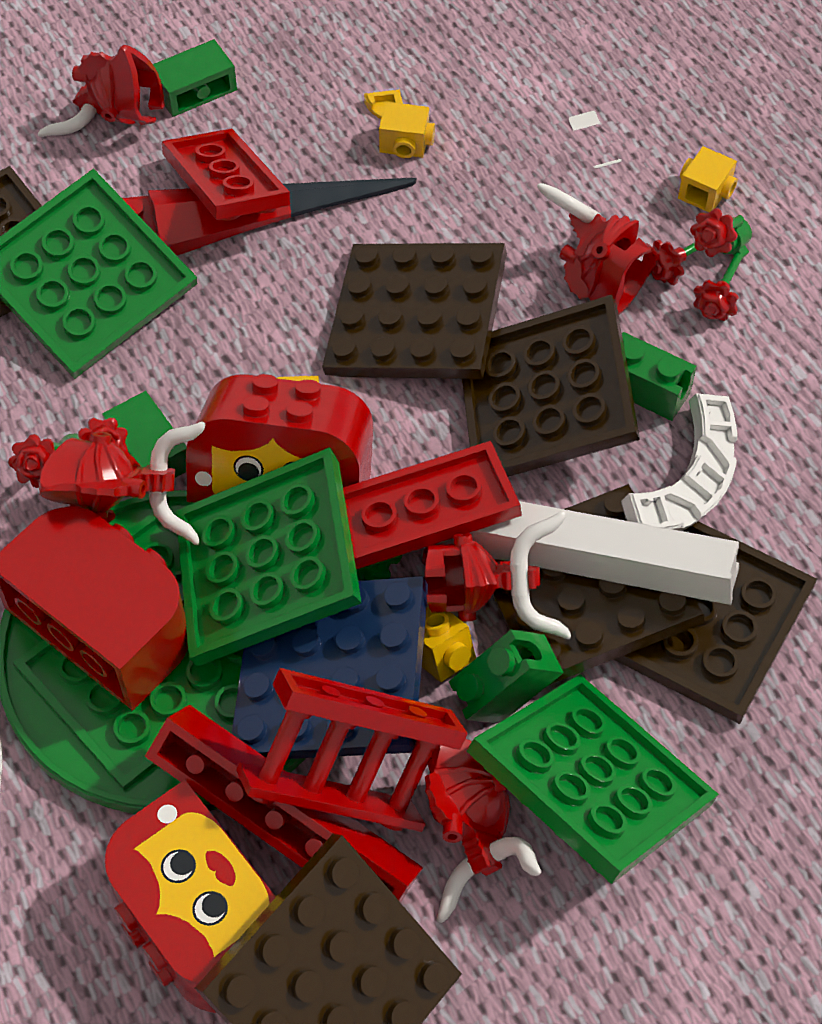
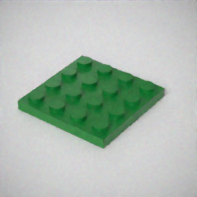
(87, 273)
(267, 558)
(593, 776)

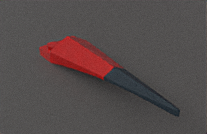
(187, 224)

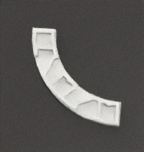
(705, 477)

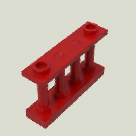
(347, 708)

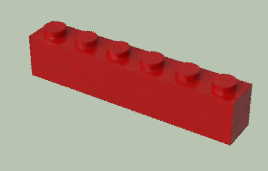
(207, 758)

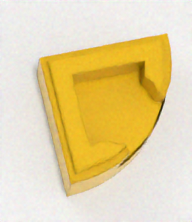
(376, 100)

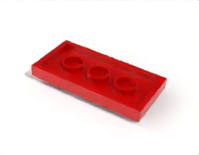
(225, 174)
(428, 503)

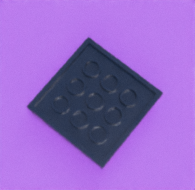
(363, 646)

